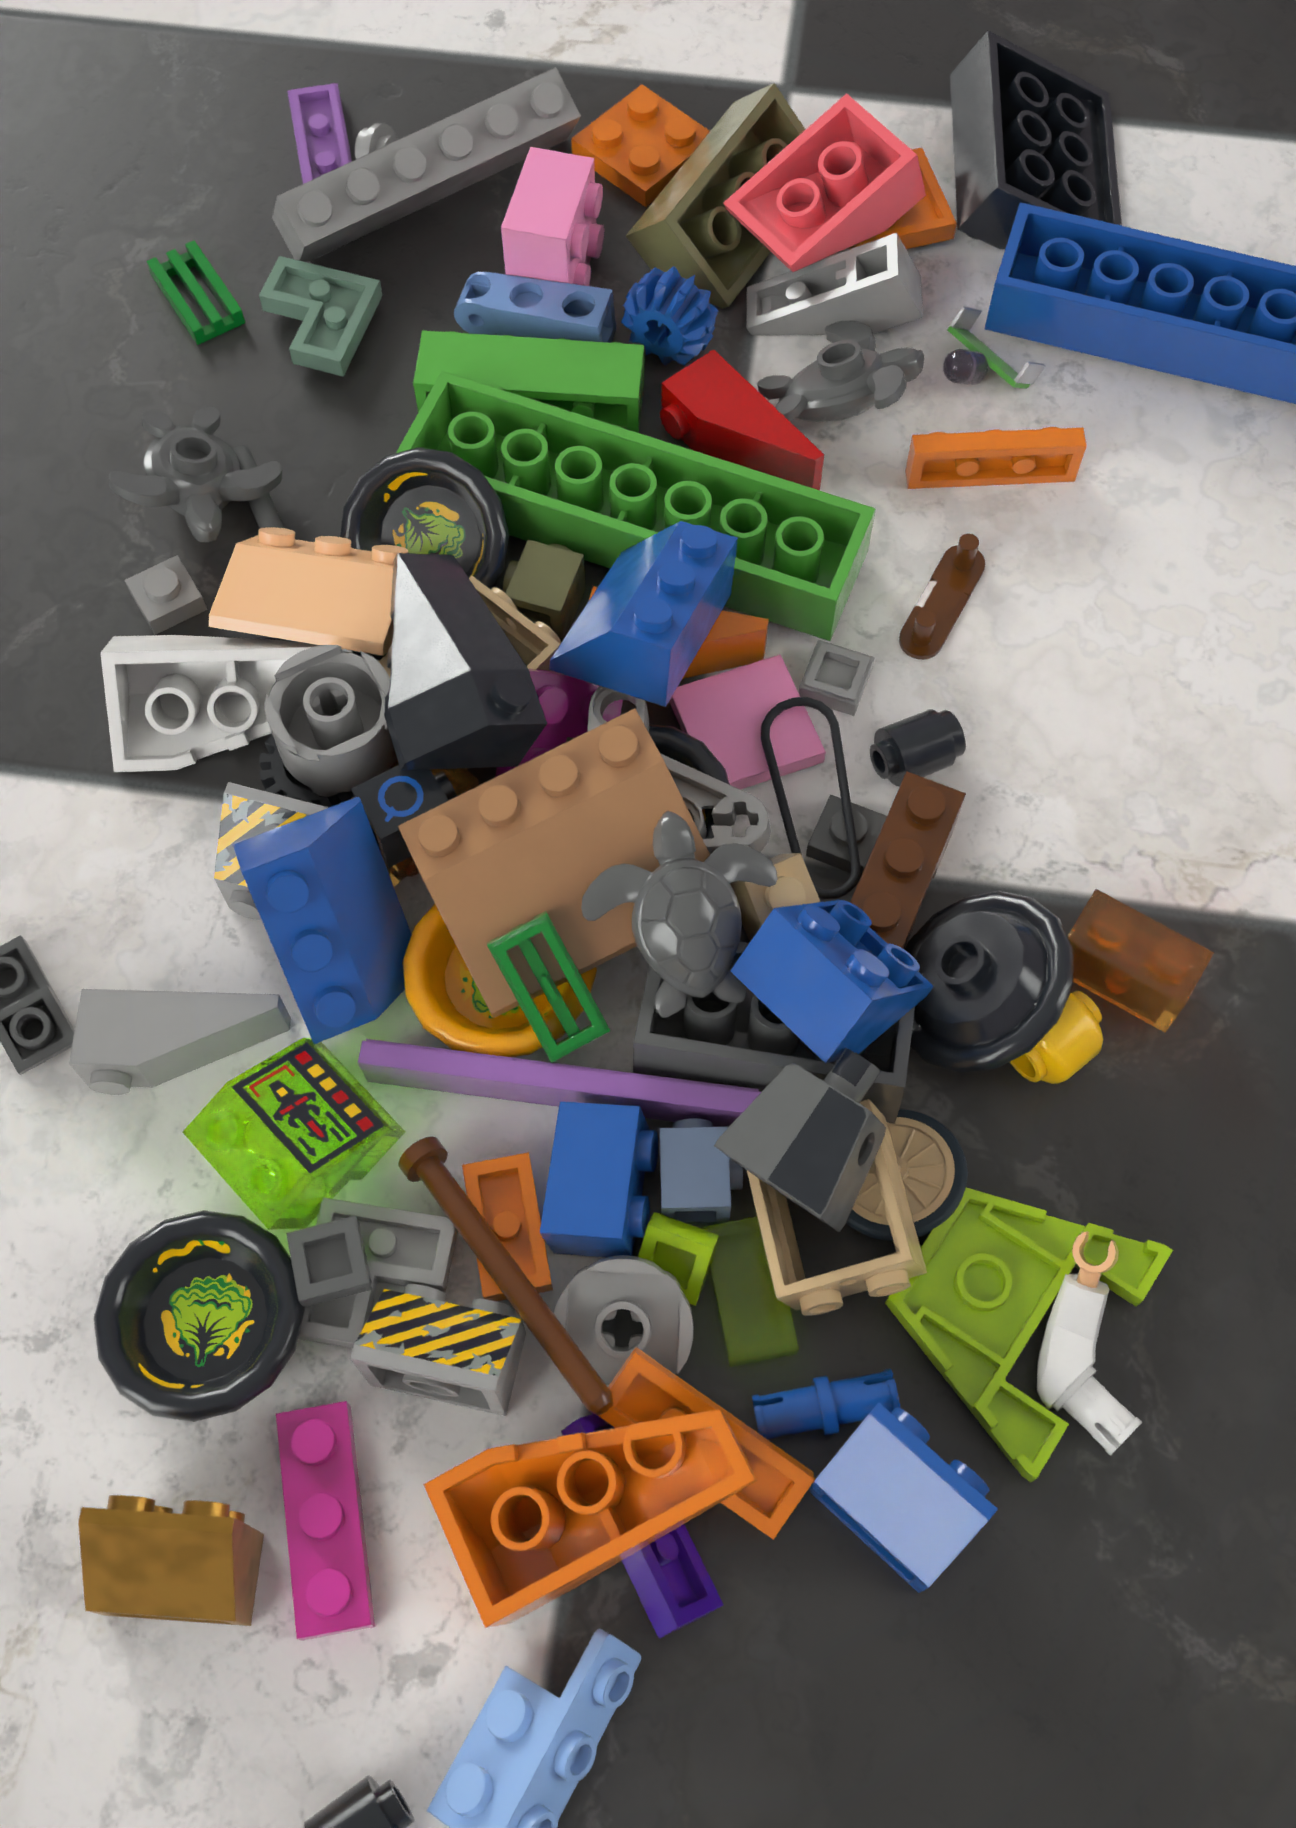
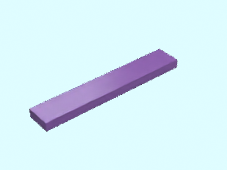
(549, 1082)

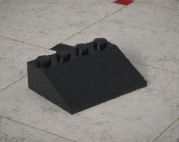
(1029, 139)

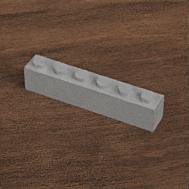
(424, 166)

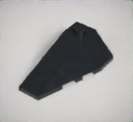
(454, 675)

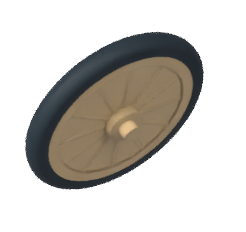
(931, 1173)

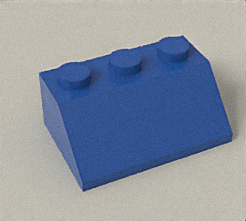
(651, 613)
(329, 916)

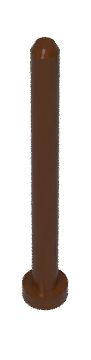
(425, 1163)

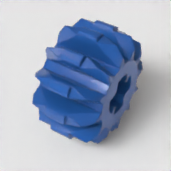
(669, 316)

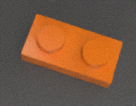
(508, 1202)

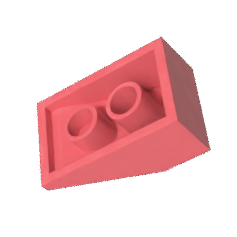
(829, 187)

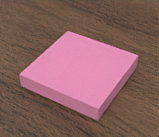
(728, 718)

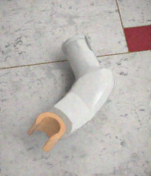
(1069, 1352)

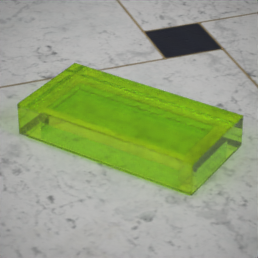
(749, 1313)

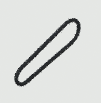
(843, 787)

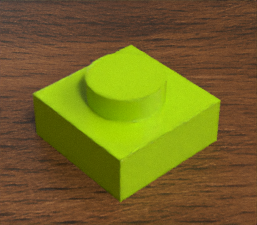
(681, 1251)

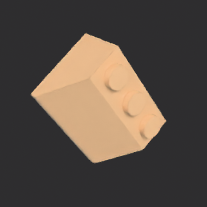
(308, 591)

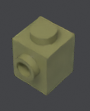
(547, 584)

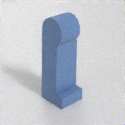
(535, 308)

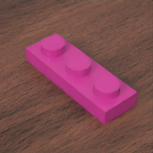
(324, 1521)

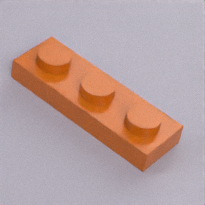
(995, 457)
(651, 1392)

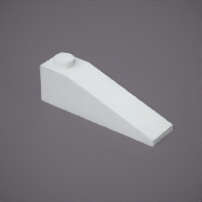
(187, 696)

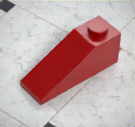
(730, 420)

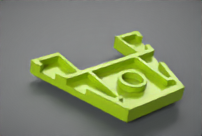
(985, 1294)

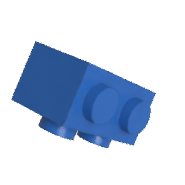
(598, 1180)

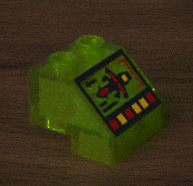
(293, 1133)

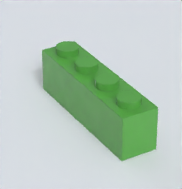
(573, 375)

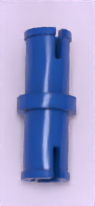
(824, 1404)

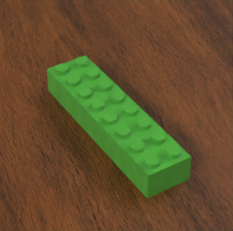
(612, 487)

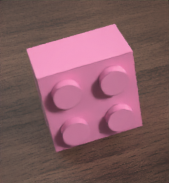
(553, 219)

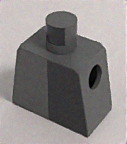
(811, 1136)

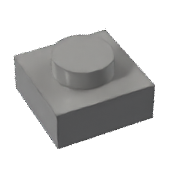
(166, 594)

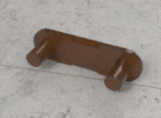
(943, 599)

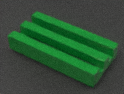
(180, 265)
(521, 936)

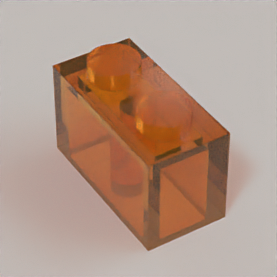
(1135, 960)

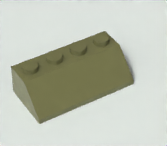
(688, 218)

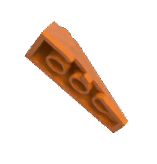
(571, 1506)

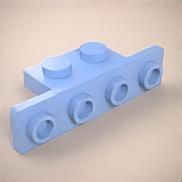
(533, 1745)

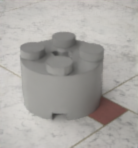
(331, 718)

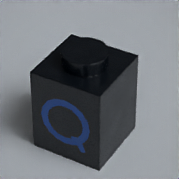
(397, 798)

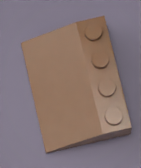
(537, 846)

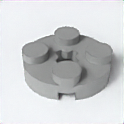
(631, 1285)

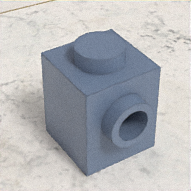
(695, 1174)

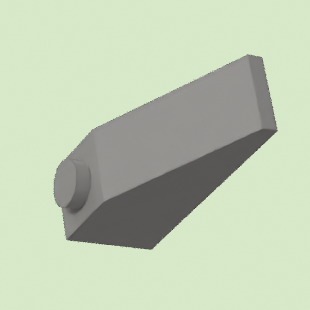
(862, 285)
(160, 1035)

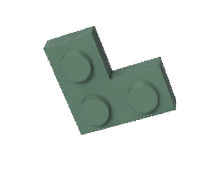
(332, 308)

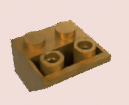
(169, 1564)

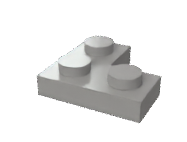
(399, 1250)

